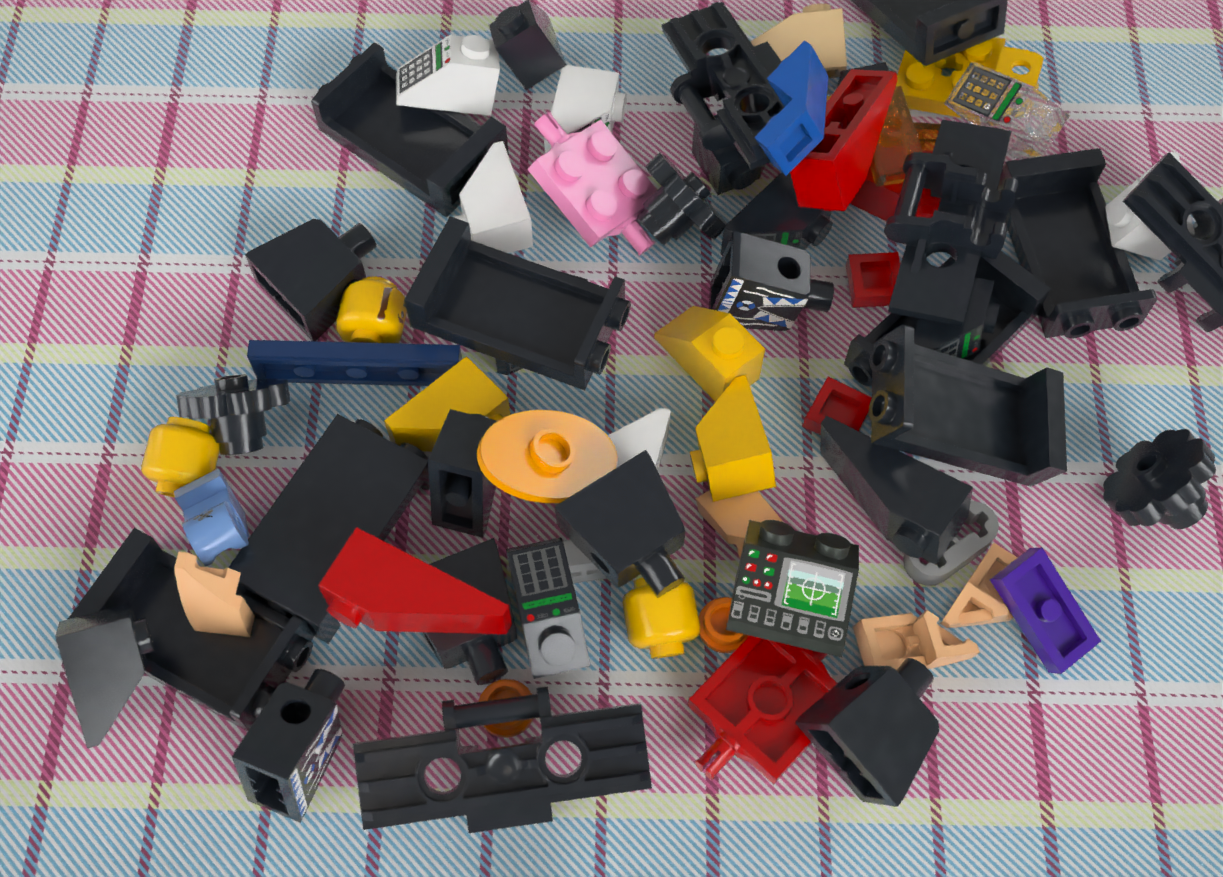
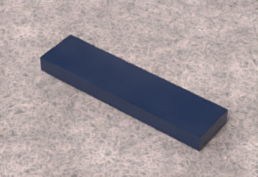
(351, 362)

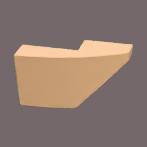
(732, 515)
(211, 598)
(979, 600)
(903, 636)

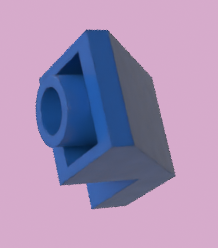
(800, 125)

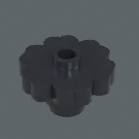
(678, 204)
(235, 409)
(1162, 481)

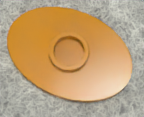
(545, 455)

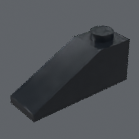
(901, 495)

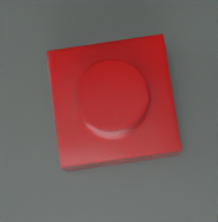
(872, 278)
(838, 403)

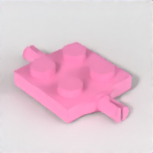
(593, 182)

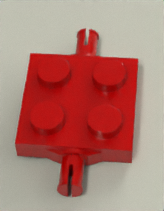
(755, 705)

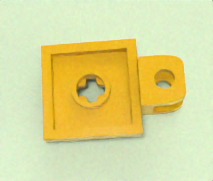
(928, 89)

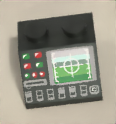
(794, 587)

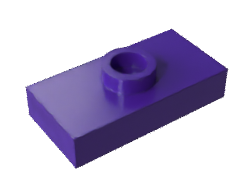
(1045, 610)

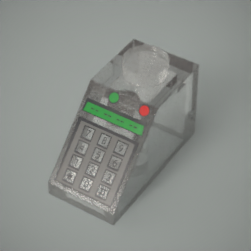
(1008, 104)

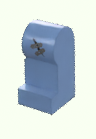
(212, 516)

